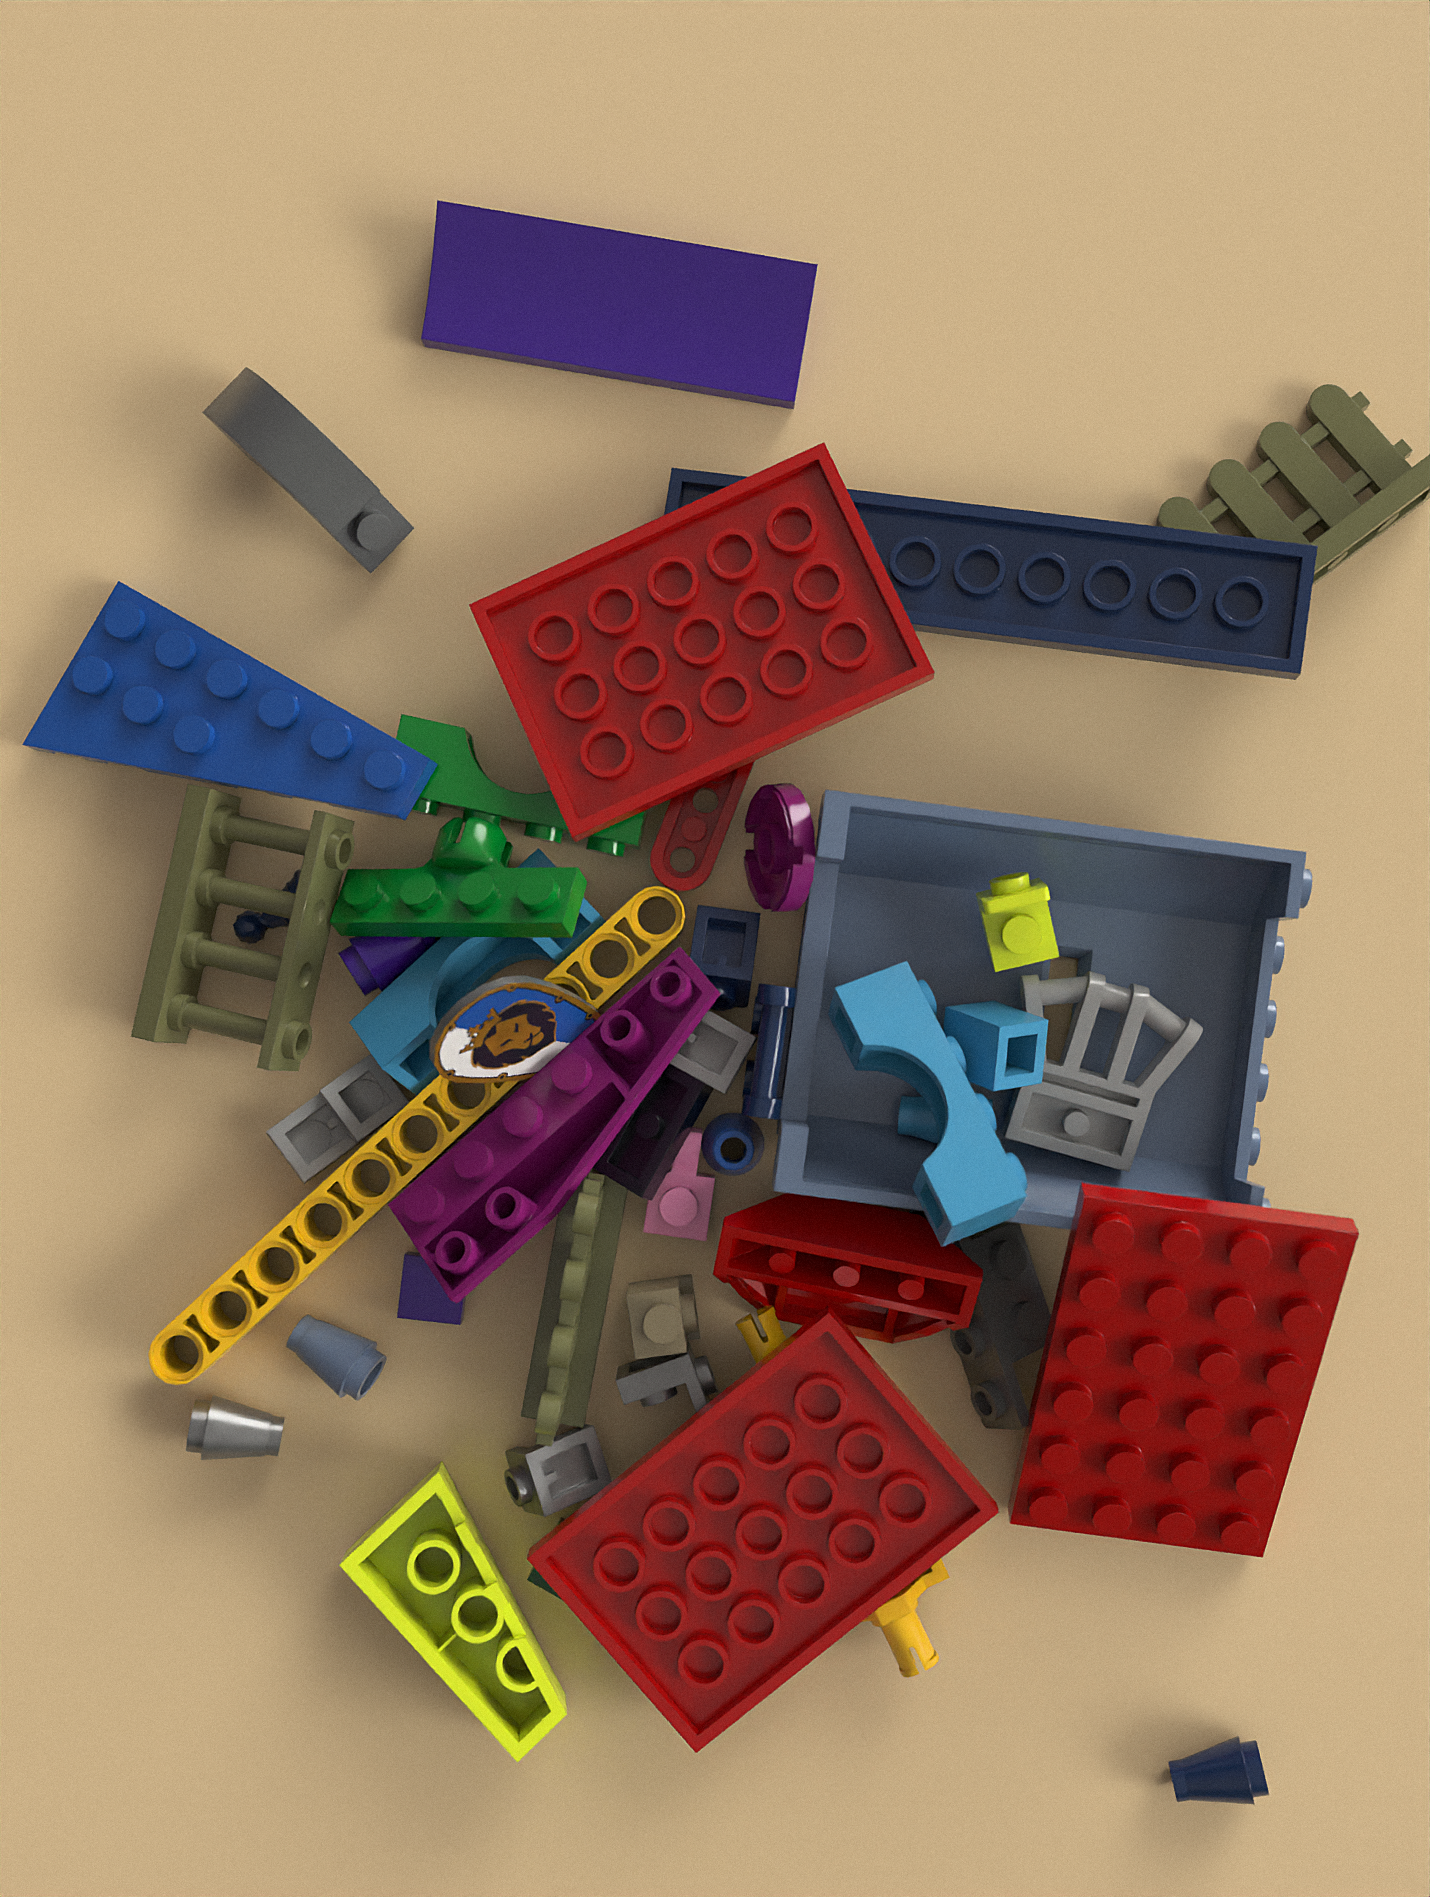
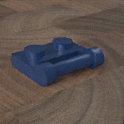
(766, 1073)

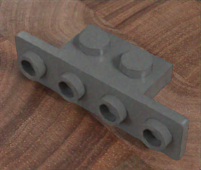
(1005, 1323)

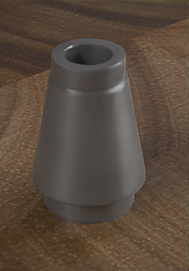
(232, 1430)

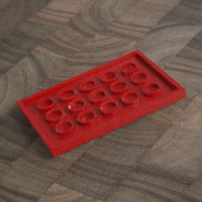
(701, 642)
(1178, 1368)
(762, 1530)

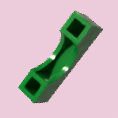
(464, 786)

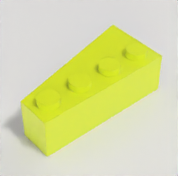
(452, 1604)

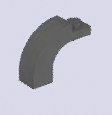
(309, 468)

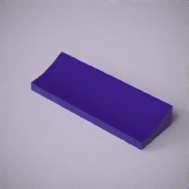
(617, 304)

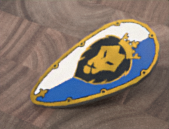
(507, 1030)

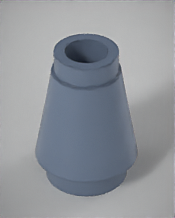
(337, 1356)

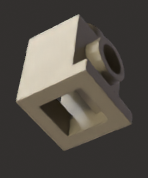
(662, 1316)

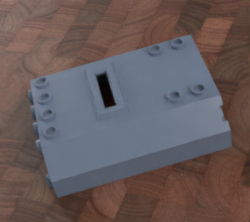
(1129, 903)

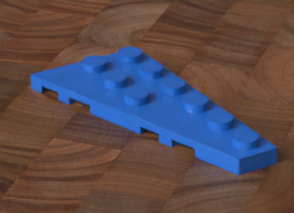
(195, 708)

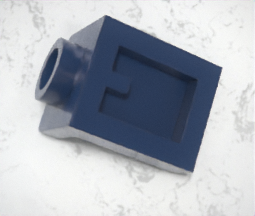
(725, 952)

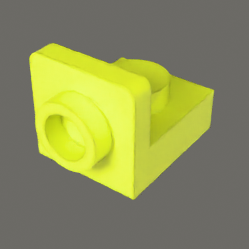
(1017, 921)

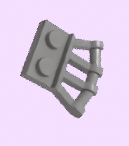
(1090, 1111)

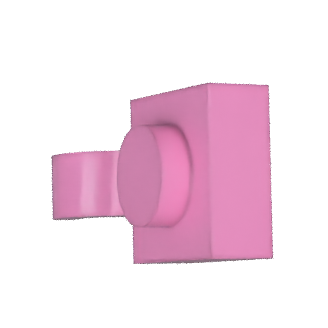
(684, 1197)

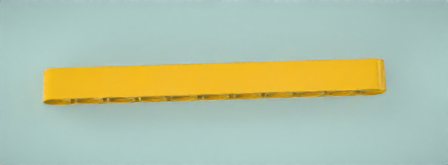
(297, 1232)

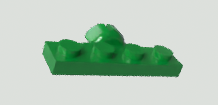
(462, 893)

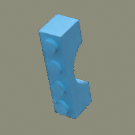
(407, 1012)
(893, 1029)

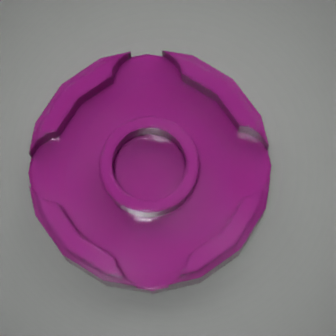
(784, 847)

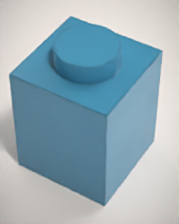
(999, 1043)

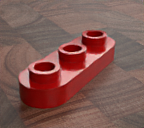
(697, 831)

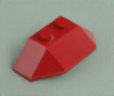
(863, 1260)

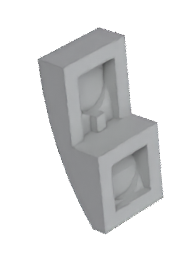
(337, 1118)

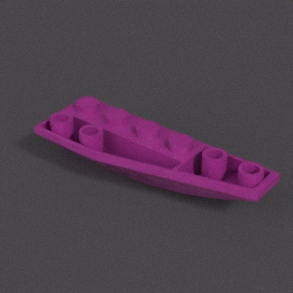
(549, 1133)

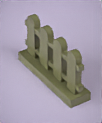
(1323, 496)
(574, 1306)

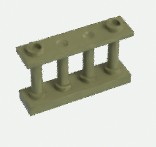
(187, 915)

